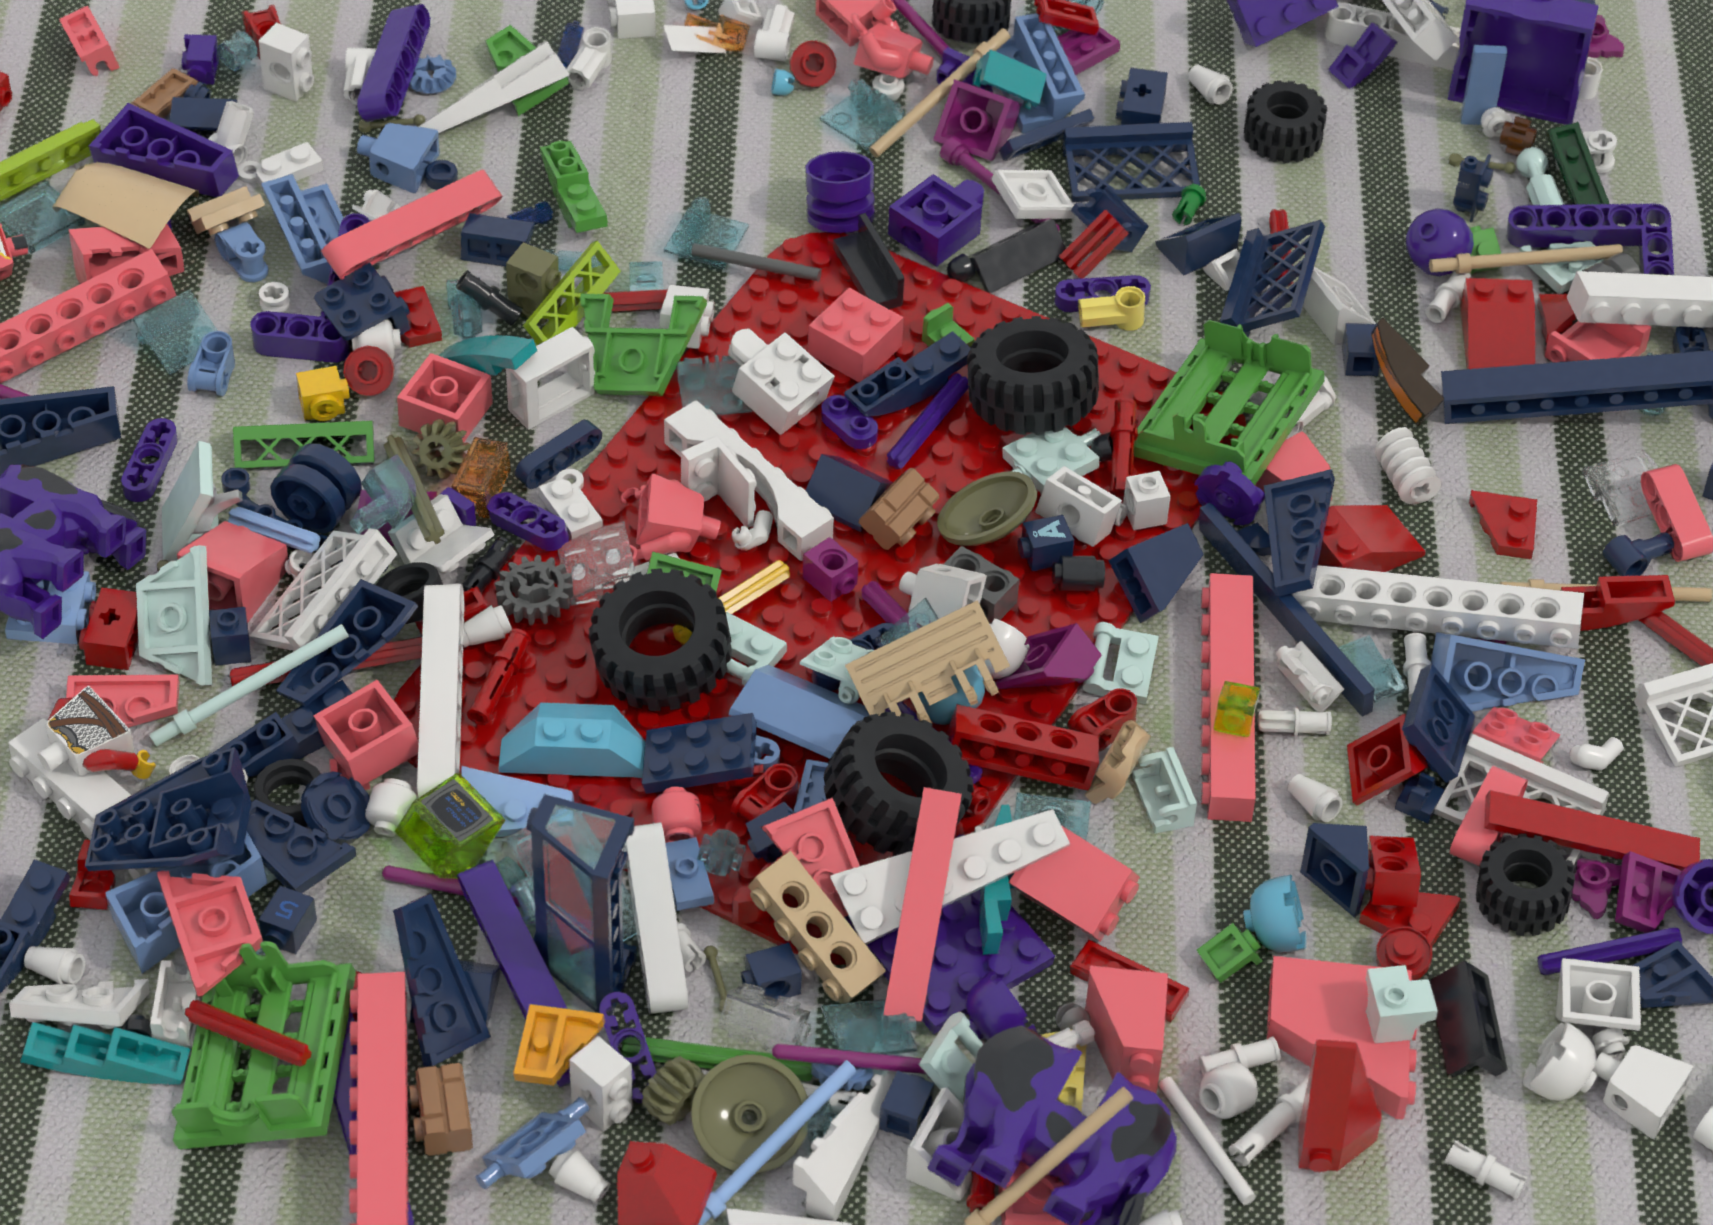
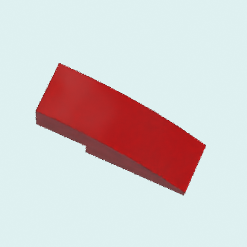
(1623, 599)

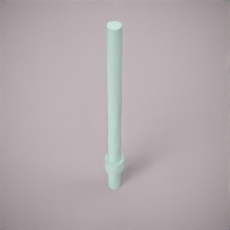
(186, 720)

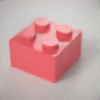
(855, 335)
(445, 392)
(367, 733)

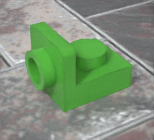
(940, 323)
(1230, 951)

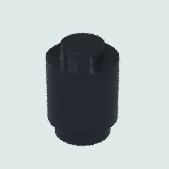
(1078, 573)

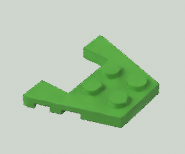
(638, 358)

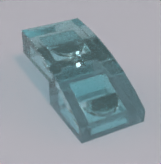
(1377, 671)

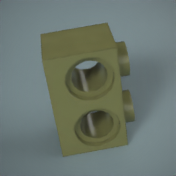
(531, 278)

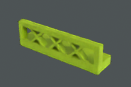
(47, 158)
(571, 312)

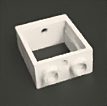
(535, 404)

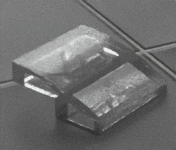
(1619, 486)
(597, 561)

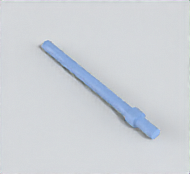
(717, 1200)

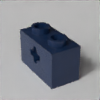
(1142, 97)

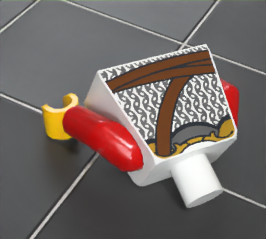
(91, 738)

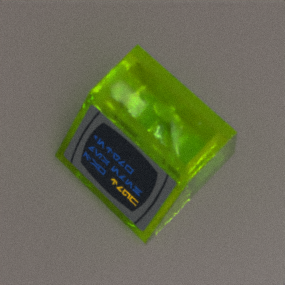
(450, 827)

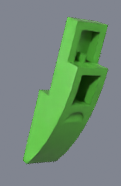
(572, 187)

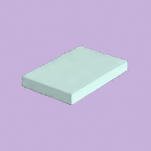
(187, 501)

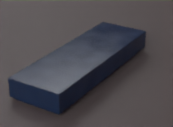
(1044, 135)

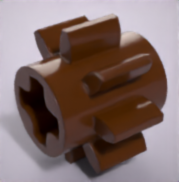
(1517, 136)

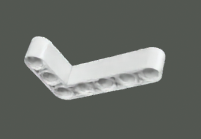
(655, 919)

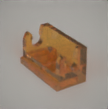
(483, 472)

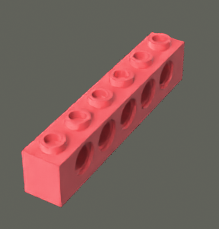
(82, 313)

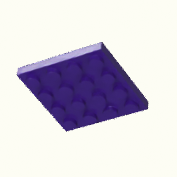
(960, 958)

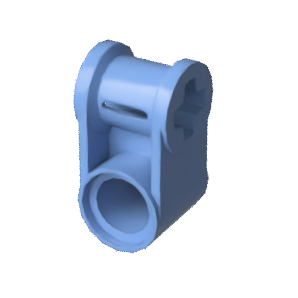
(243, 251)
(212, 364)

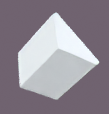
(1333, 306)
(1599, 994)
(937, 1129)

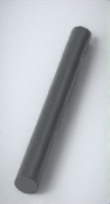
(756, 262)

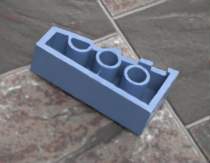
(143, 913)

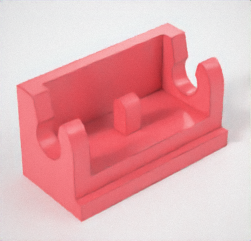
(88, 39)

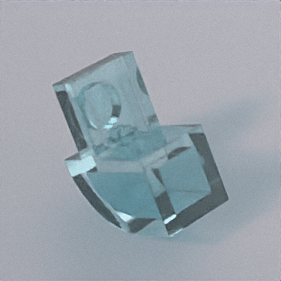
(392, 494)

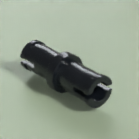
(489, 298)
(489, 565)

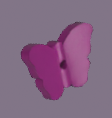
(1603, 43)
(1593, 884)

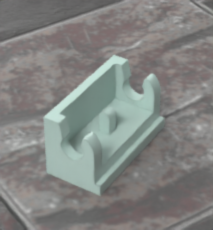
(1165, 791)

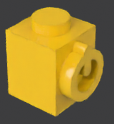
(322, 393)

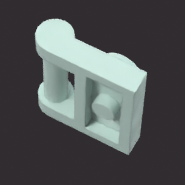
(751, 647)
(1133, 662)
(944, 1059)

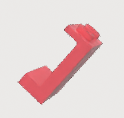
(1597, 341)

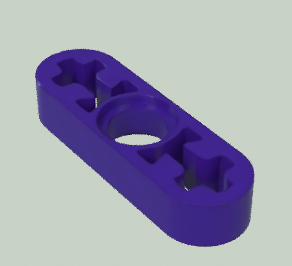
(1078, 288)
(151, 472)
(533, 532)
(630, 1018)

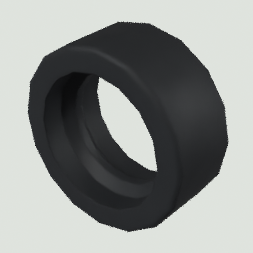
(408, 579)
(282, 773)

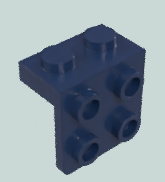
(361, 303)

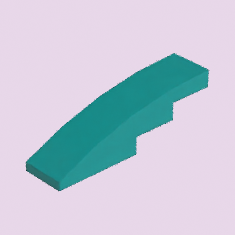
(491, 353)
(995, 902)
(98, 1055)

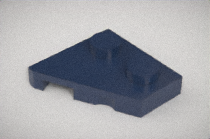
(1673, 979)

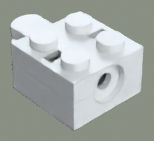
(777, 379)

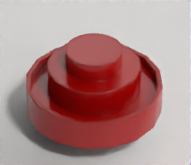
(813, 64)
(369, 370)
(1405, 947)

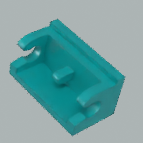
(1010, 77)

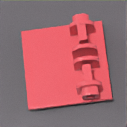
(1517, 734)

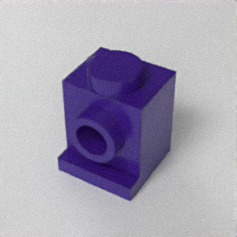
(201, 57)

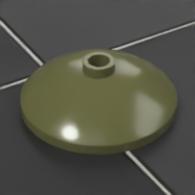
(987, 509)
(743, 1086)

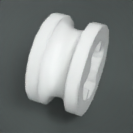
(281, 294)

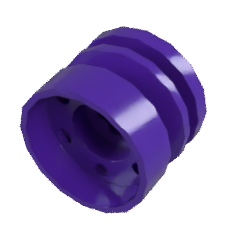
(839, 191)

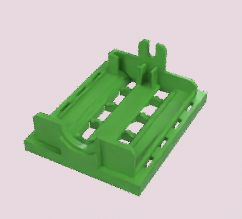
(1165, 431)
(206, 1108)

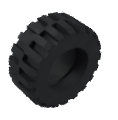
(1033, 375)
(669, 677)
(902, 749)

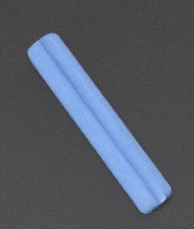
(275, 529)

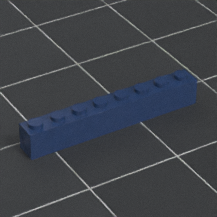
(1577, 387)

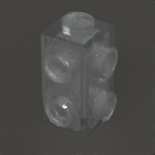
(764, 1019)

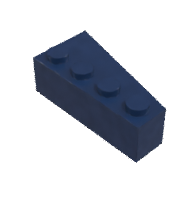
(56, 425)

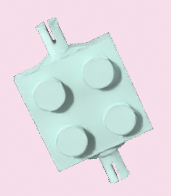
(1047, 453)

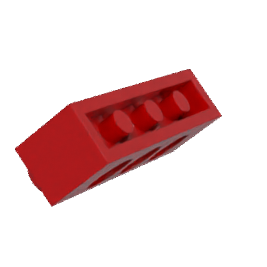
(1025, 747)

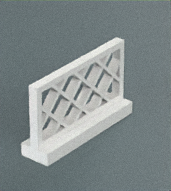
(363, 558)
(1670, 693)
(1542, 782)

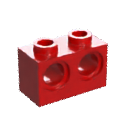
(1393, 871)

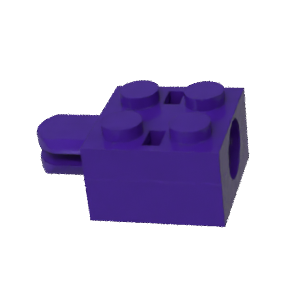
(937, 218)

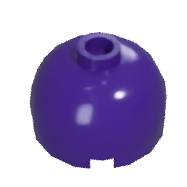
(1437, 236)
(1694, 896)
(993, 1008)

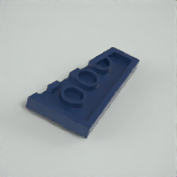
(1296, 528)
(438, 989)

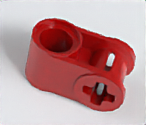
(259, 23)
(1105, 716)
(772, 788)

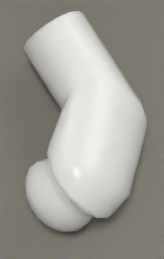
(1594, 756)

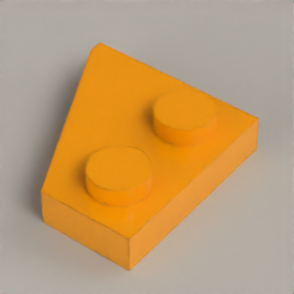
(551, 1039)

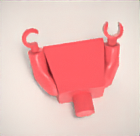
(887, 48)
(669, 518)

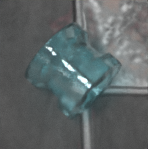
(237, 50)

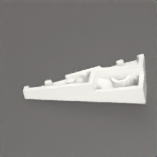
(518, 79)
(841, 1152)

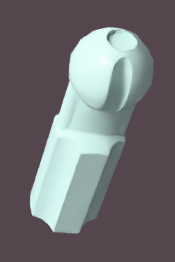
(1542, 187)

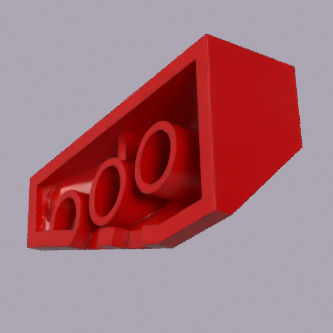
(1338, 1108)

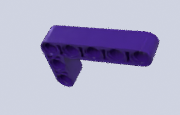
(1604, 230)
(303, 335)

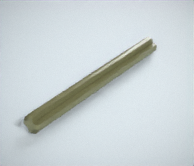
(422, 508)

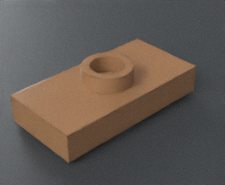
(159, 96)

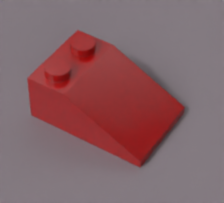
(1498, 322)
(1367, 539)

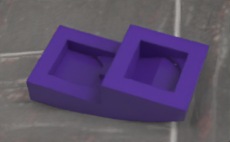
(1359, 61)

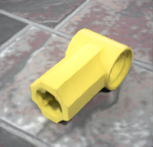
(1124, 309)

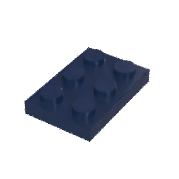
(1438, 723)
(699, 753)

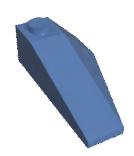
(1502, 674)

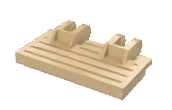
(928, 661)

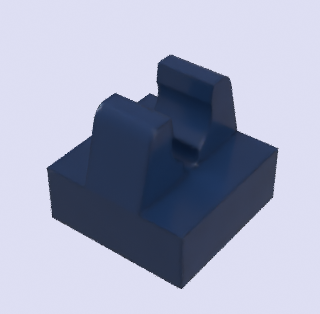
(1420, 797)

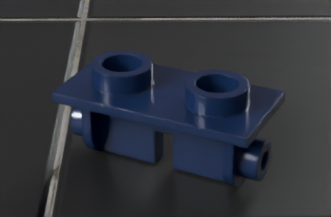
(1478, 177)

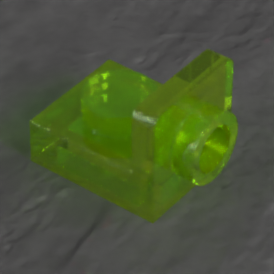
(1236, 708)

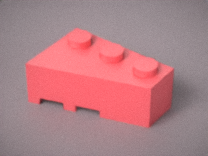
(101, 249)

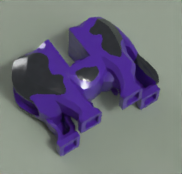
(46, 534)
(1017, 1118)

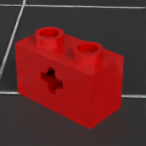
(111, 630)

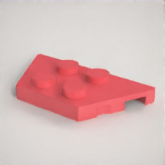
(210, 923)

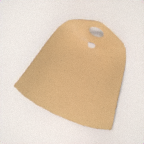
(123, 200)

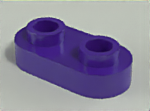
(849, 422)

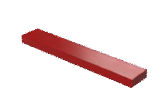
(1588, 830)

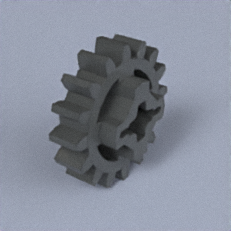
(534, 589)

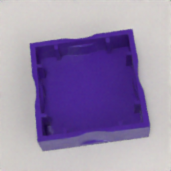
(1544, 57)

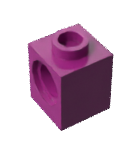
(830, 569)

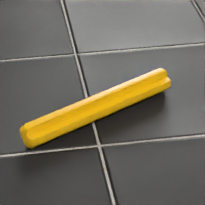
(744, 593)

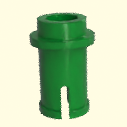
(1192, 198)

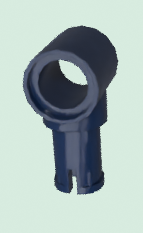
(1633, 557)

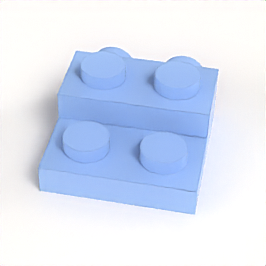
(74, 614)

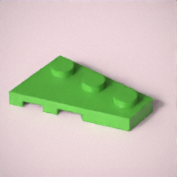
(504, 50)

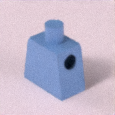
(401, 154)

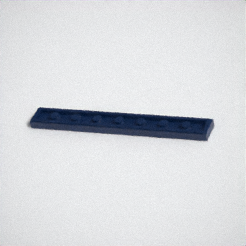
(1286, 608)

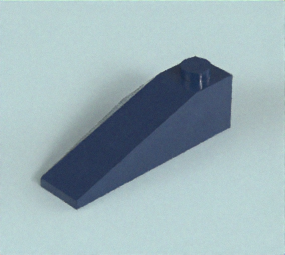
(371, 620)

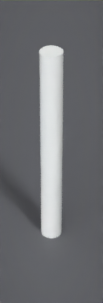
(1207, 1141)

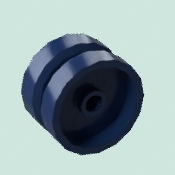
(316, 488)

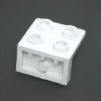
(715, 470)
(454, 545)

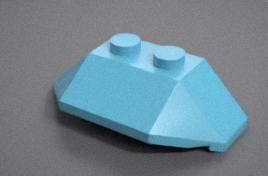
(573, 742)

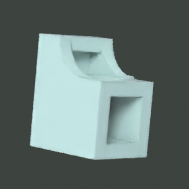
(1397, 1004)

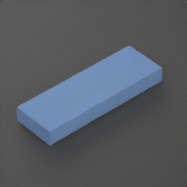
(1483, 82)

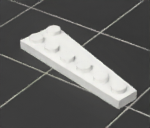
(877, 890)

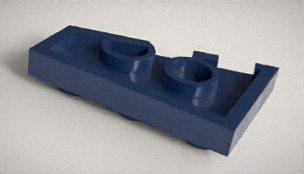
(293, 852)

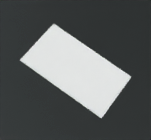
(683, 39)

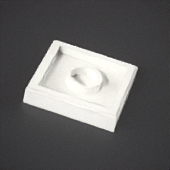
(1033, 194)

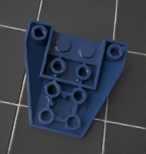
(178, 821)

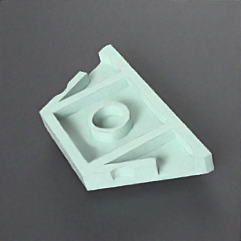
(176, 617)

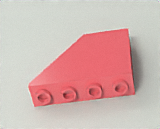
(1330, 1003)

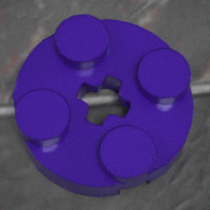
(1229, 492)

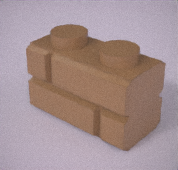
(899, 509)
(443, 1109)

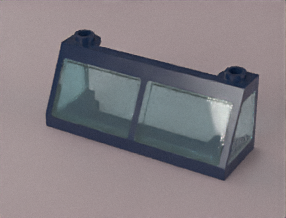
(580, 896)

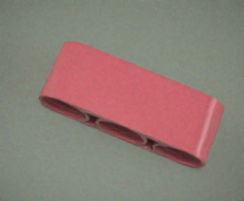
(1677, 511)
(1472, 837)

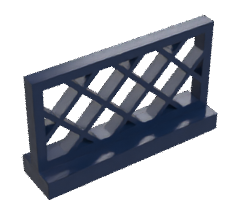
(1128, 142)
(1253, 276)

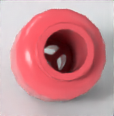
(678, 814)

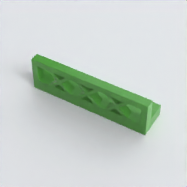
(301, 431)

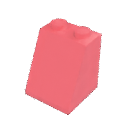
(240, 566)
(1079, 886)
(1129, 1021)

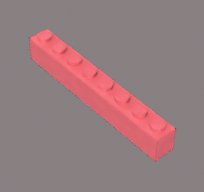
(1230, 658)
(379, 1100)

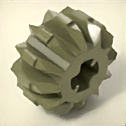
(432, 439)
(672, 1090)

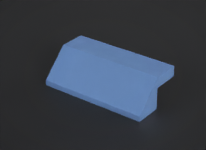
(1039, 48)
(307, 221)
(797, 710)

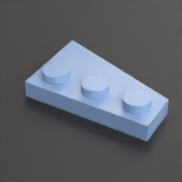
(511, 796)

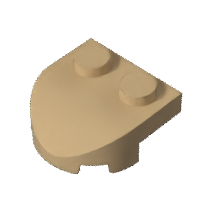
(216, 212)
(1118, 762)

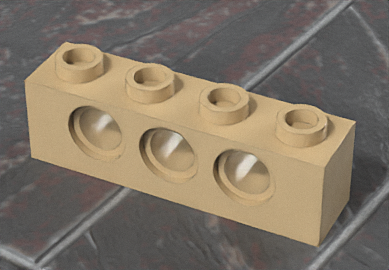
(815, 907)

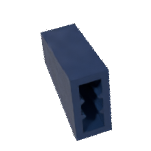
(1156, 569)

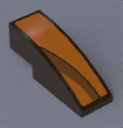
(1404, 373)

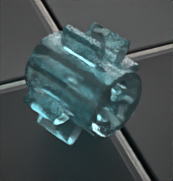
(721, 852)

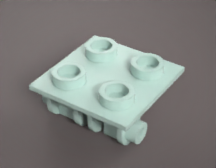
(831, 661)

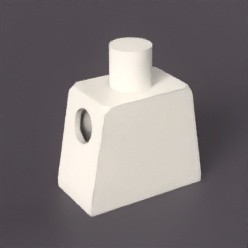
(944, 587)
(1643, 1086)

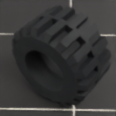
(970, 19)
(1285, 121)
(1521, 907)

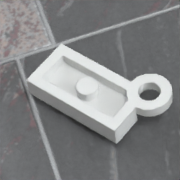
(299, 161)
(570, 503)

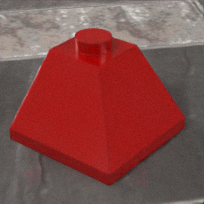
(1382, 760)
(662, 1186)

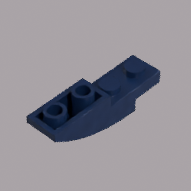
(909, 382)
(284, 737)
(29, 916)

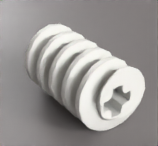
(1407, 466)

